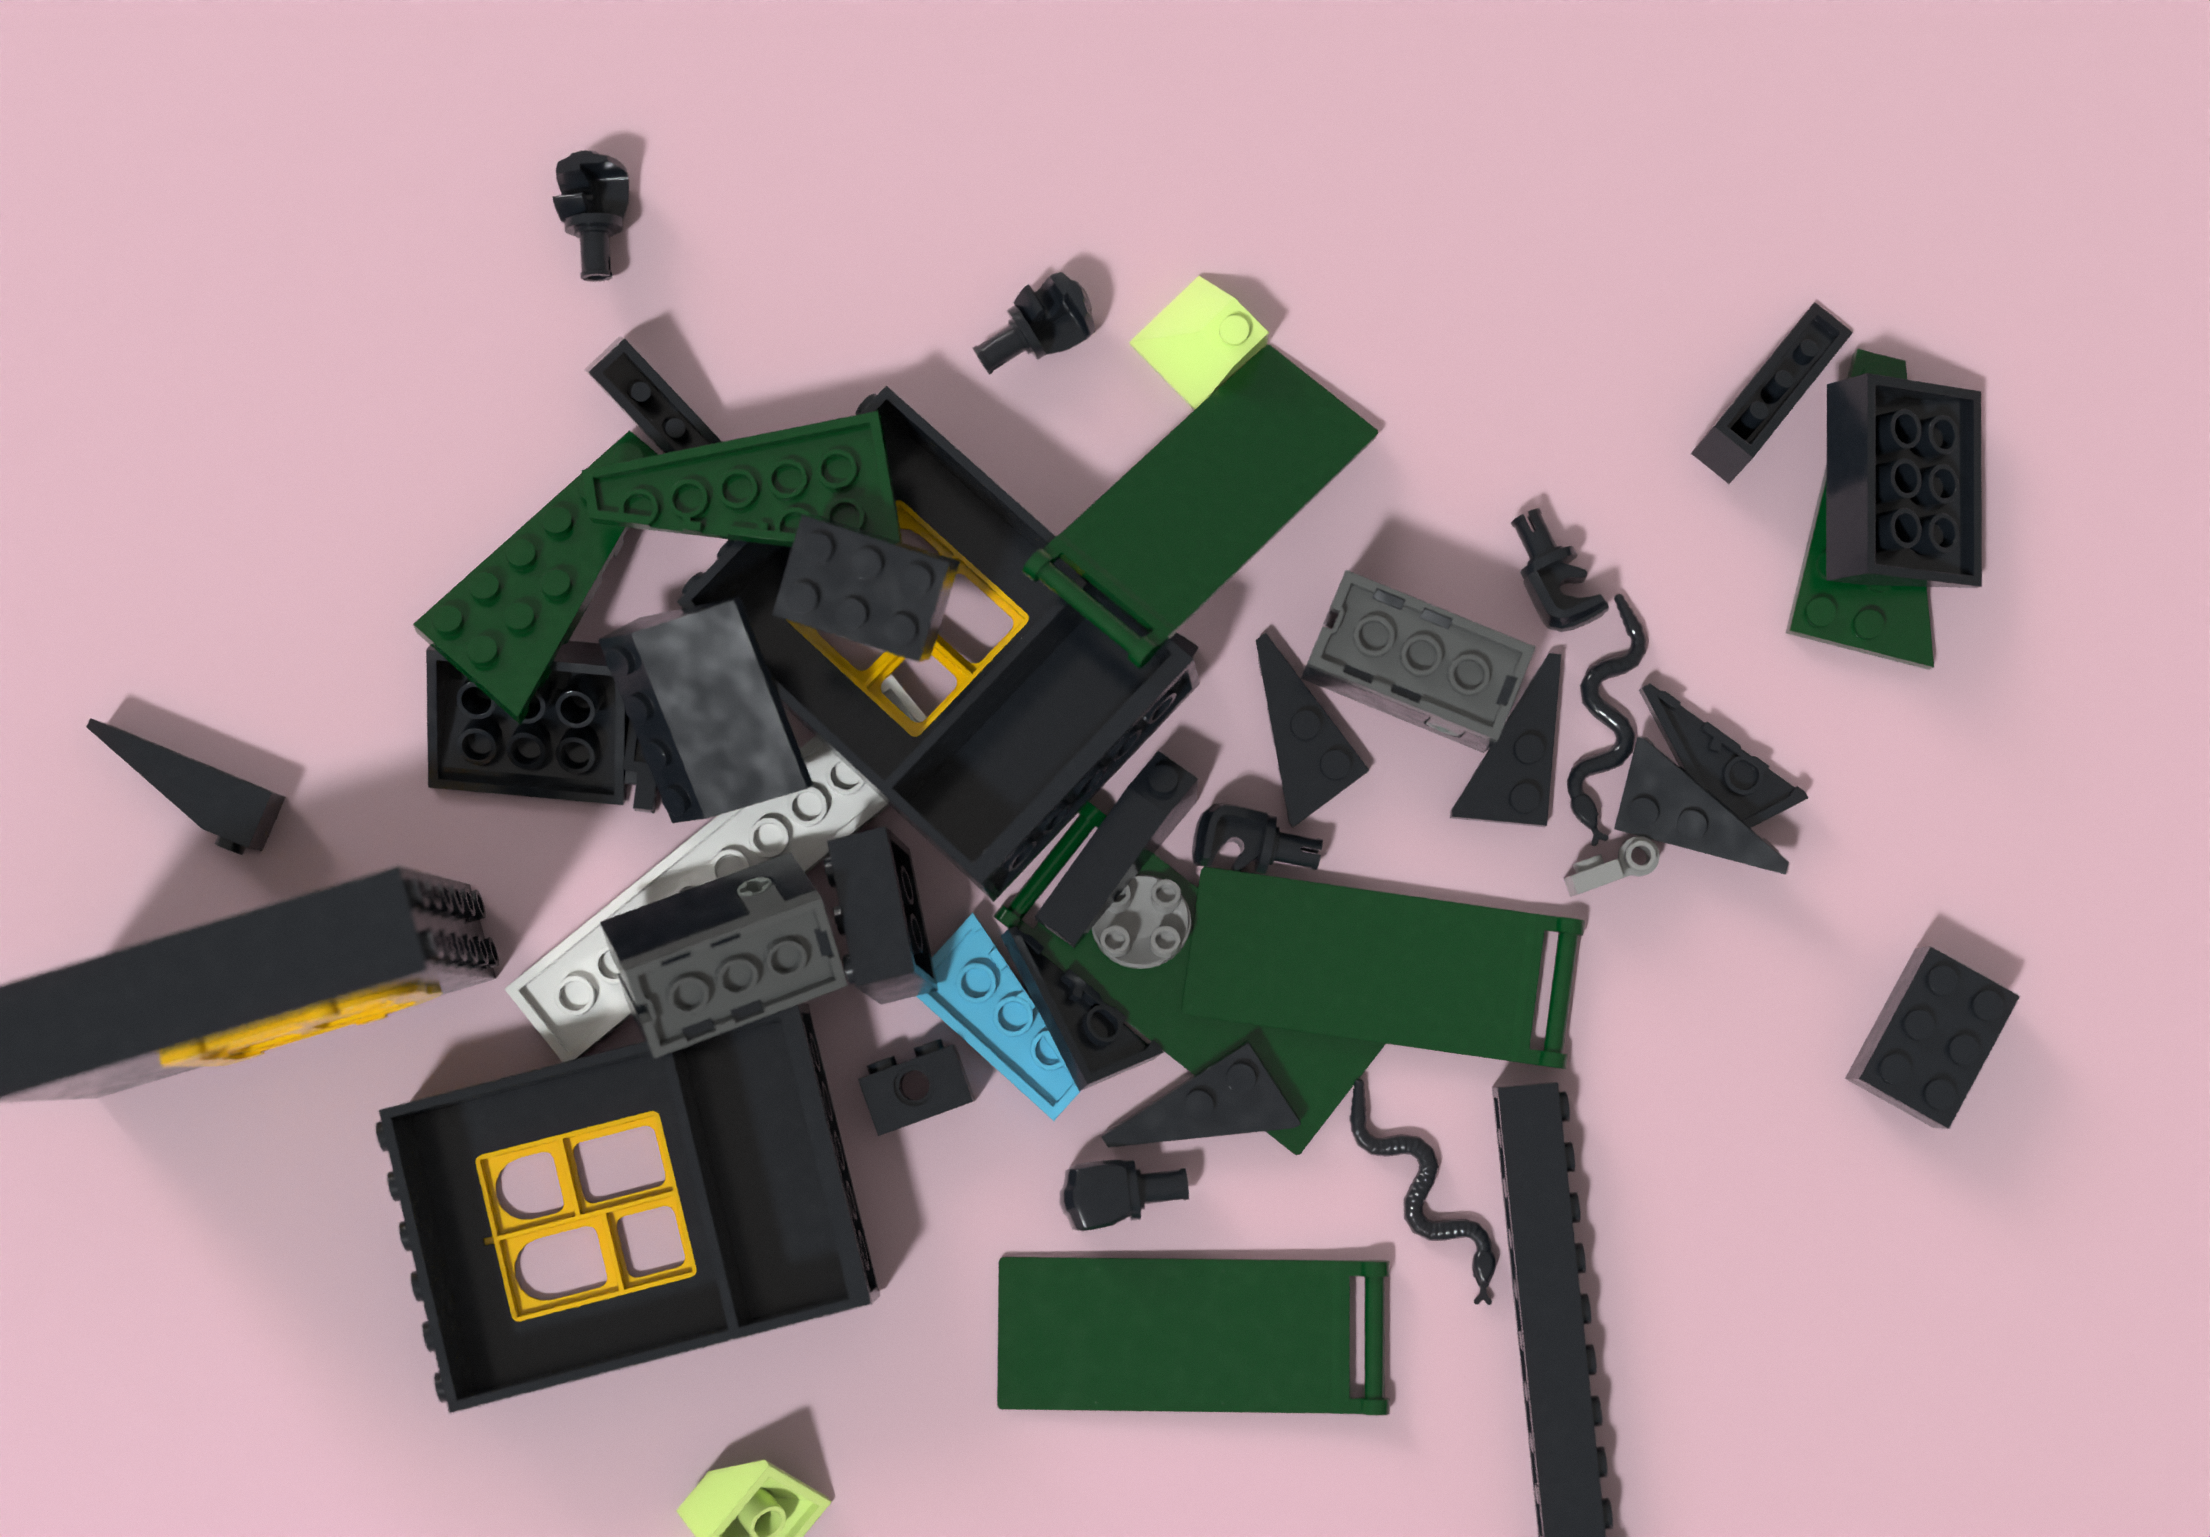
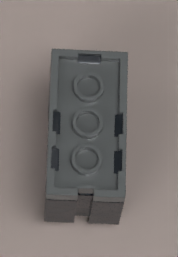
(1418, 662)
(724, 954)

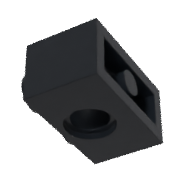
(890, 1105)

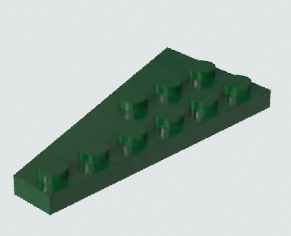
(755, 485)
(528, 594)
(1857, 617)

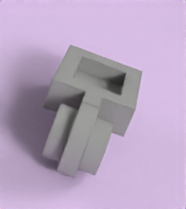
(1595, 873)

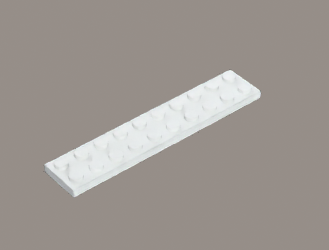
(576, 989)

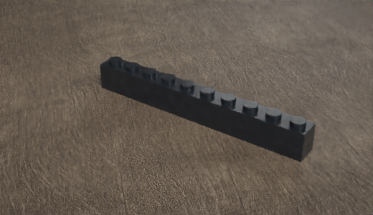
(1551, 1311)

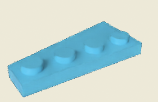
(998, 1018)

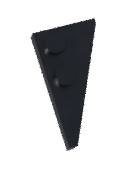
(1309, 747)
(1720, 763)
(1516, 771)
(1674, 809)
(1080, 1023)
(1220, 1100)

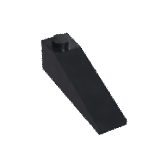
(1771, 393)
(648, 399)
(213, 799)
(1119, 848)

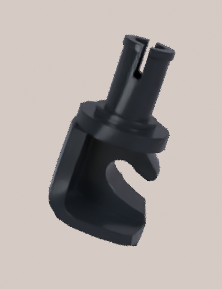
(592, 207)
(1041, 323)
(1550, 570)
(1255, 835)
(1113, 1190)

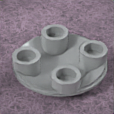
(1144, 923)

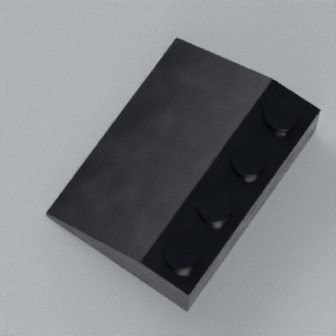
(1903, 483)
(705, 710)
(563, 748)

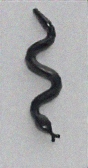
(1581, 803)
(1483, 1260)

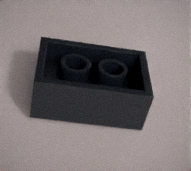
(866, 587)
(880, 916)
(1932, 1037)

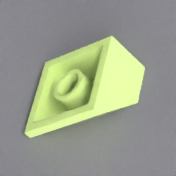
(1200, 340)
(752, 1502)

